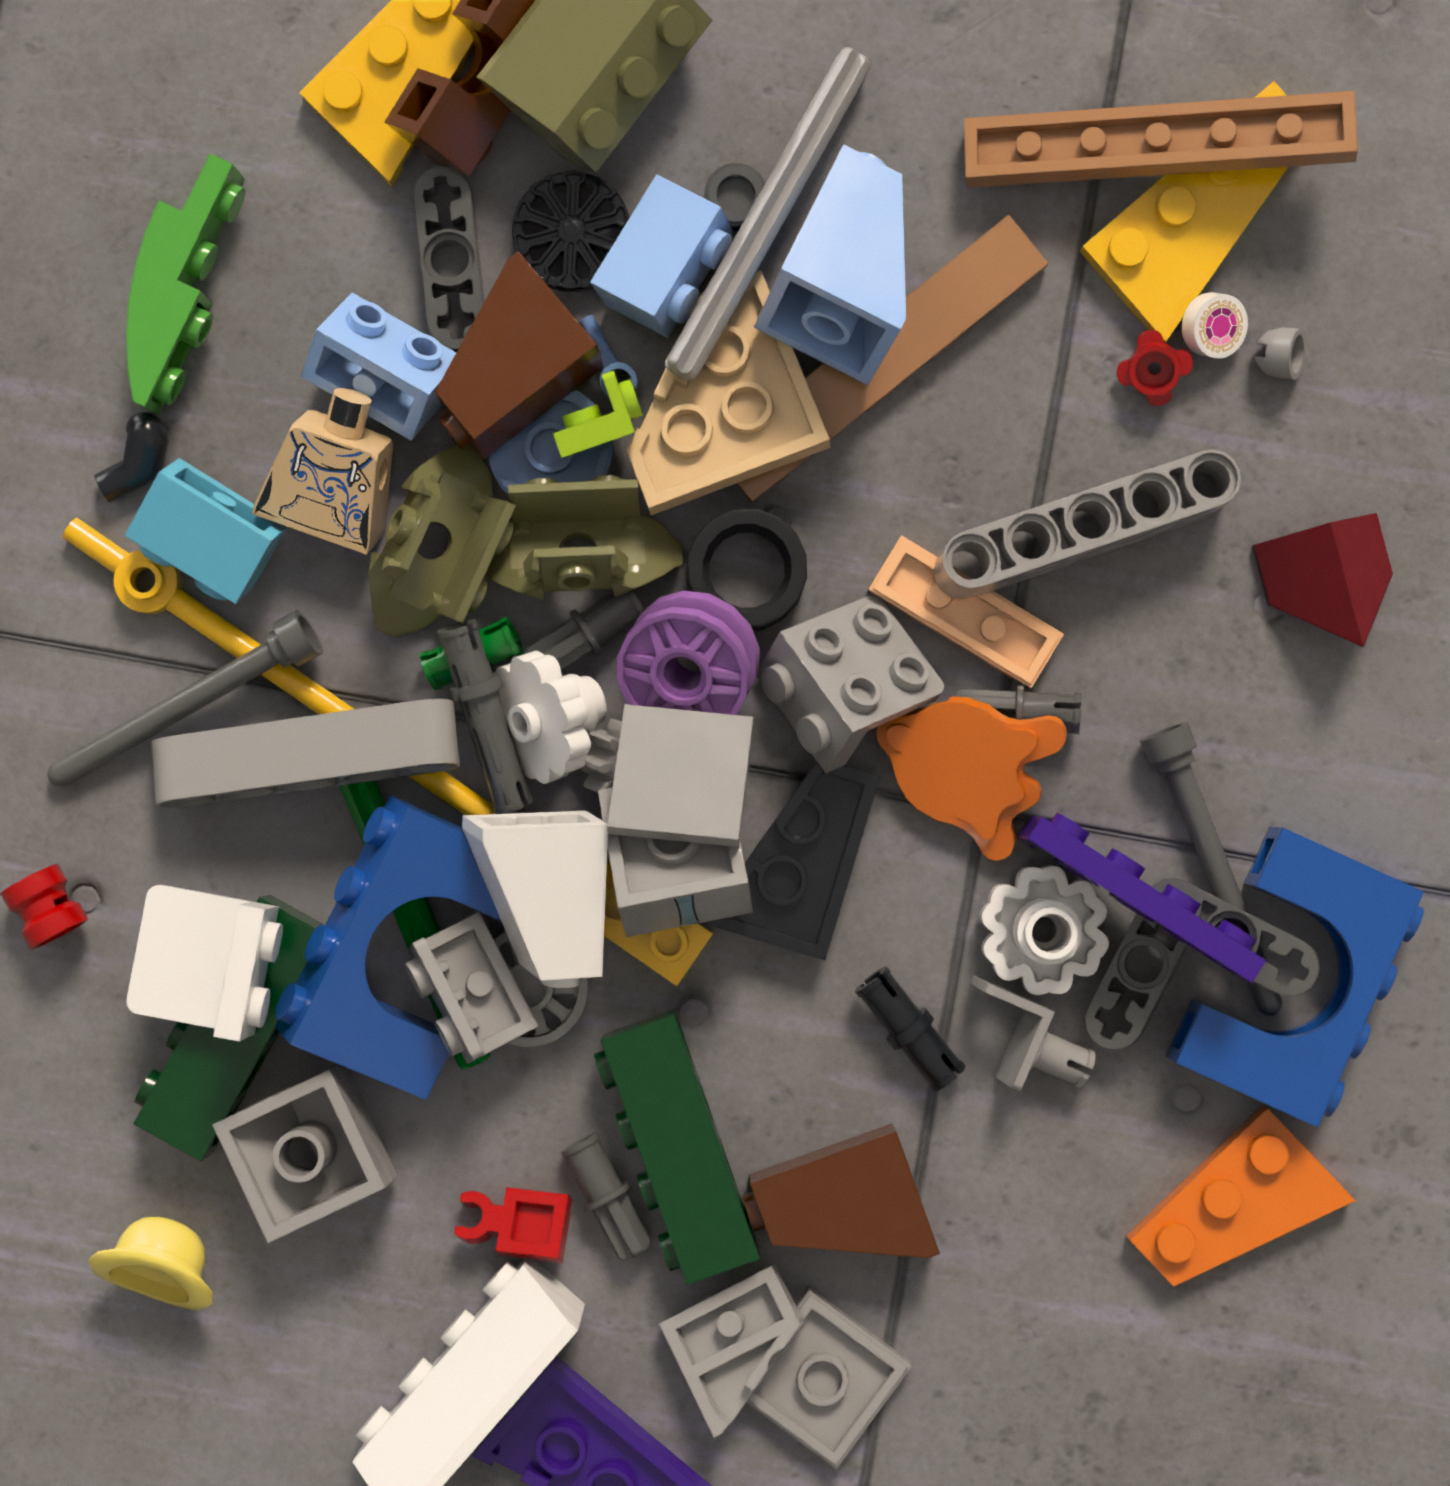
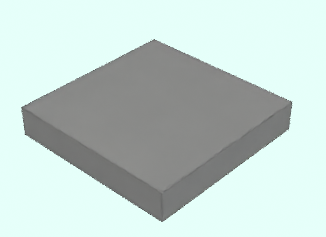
(681, 775)
(829, 1380)

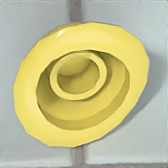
(157, 1261)

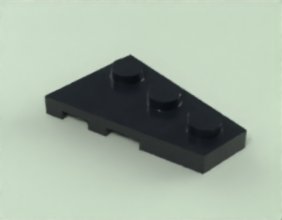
(806, 862)

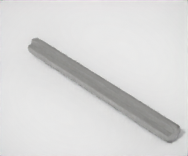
(767, 214)

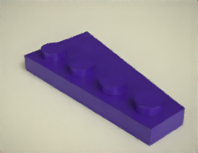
(1121, 876)
(577, 1437)

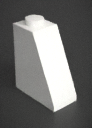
(547, 888)

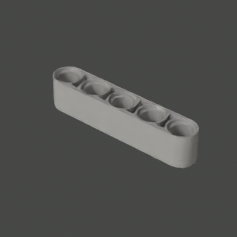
(1110, 505)
(305, 753)

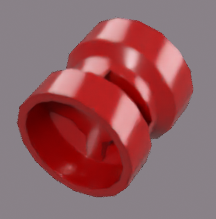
(44, 906)

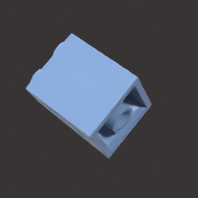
(846, 271)

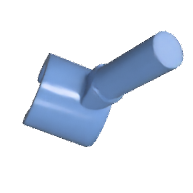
(607, 355)

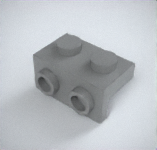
(471, 989)

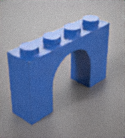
(1366, 921)
(331, 1005)

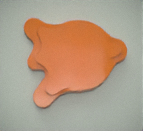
(968, 764)

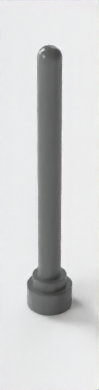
(288, 643)
(1173, 755)

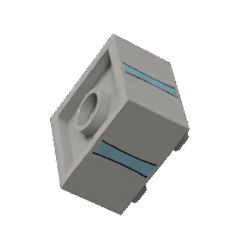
(674, 882)

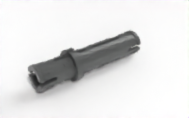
(480, 701)

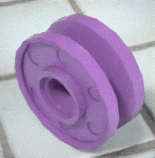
(694, 628)

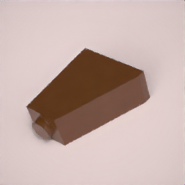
(514, 361)
(844, 1199)

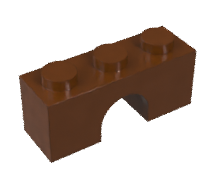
(459, 119)

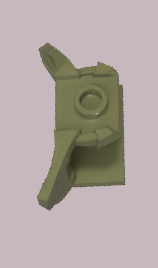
(606, 510)
(415, 590)

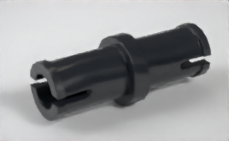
(910, 1029)

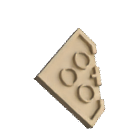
(732, 420)

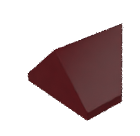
(1328, 575)

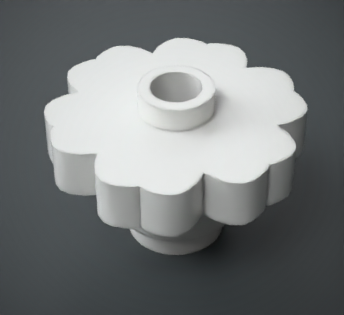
(549, 715)
(1075, 940)

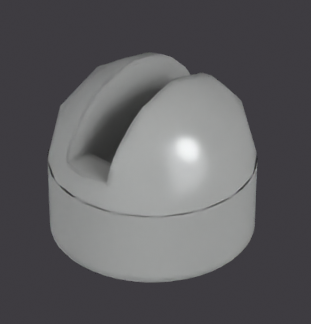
(1283, 353)

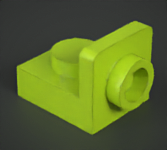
(588, 426)

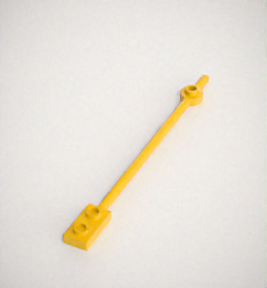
(664, 951)

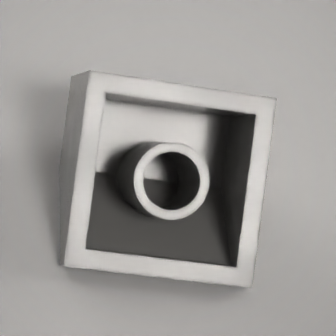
(305, 1152)

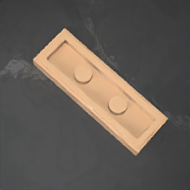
(981, 625)

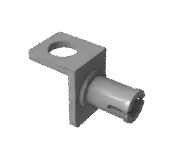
(1034, 1046)

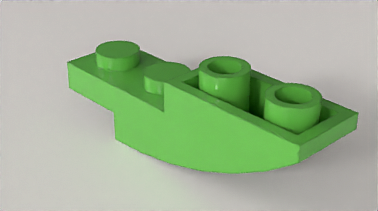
(163, 307)

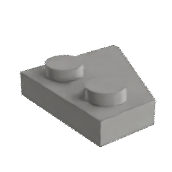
(733, 1343)

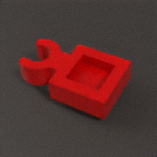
(526, 1225)

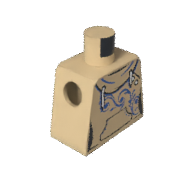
(331, 475)

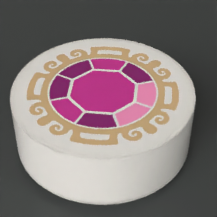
(1214, 325)

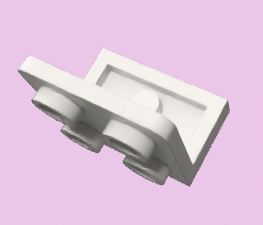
(204, 960)

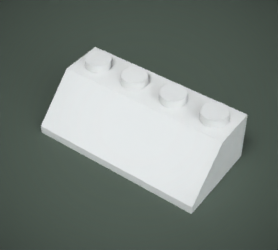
(472, 1381)

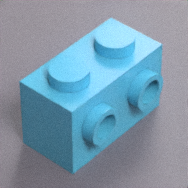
(204, 532)

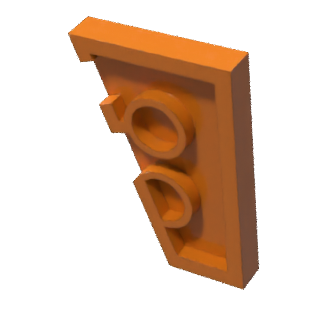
(1237, 1200)

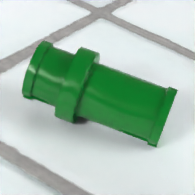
(499, 642)

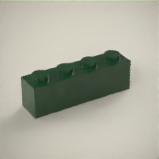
(212, 1074)
(679, 1148)

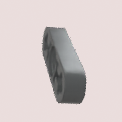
(428, 216)

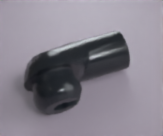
(142, 457)

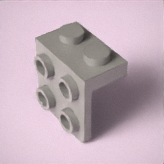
(846, 677)

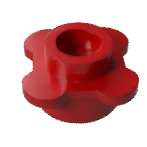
(1155, 386)

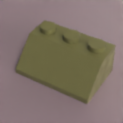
(590, 68)

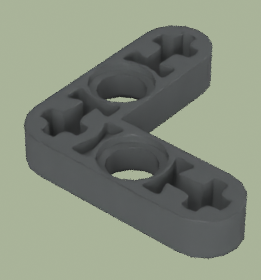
(1212, 911)

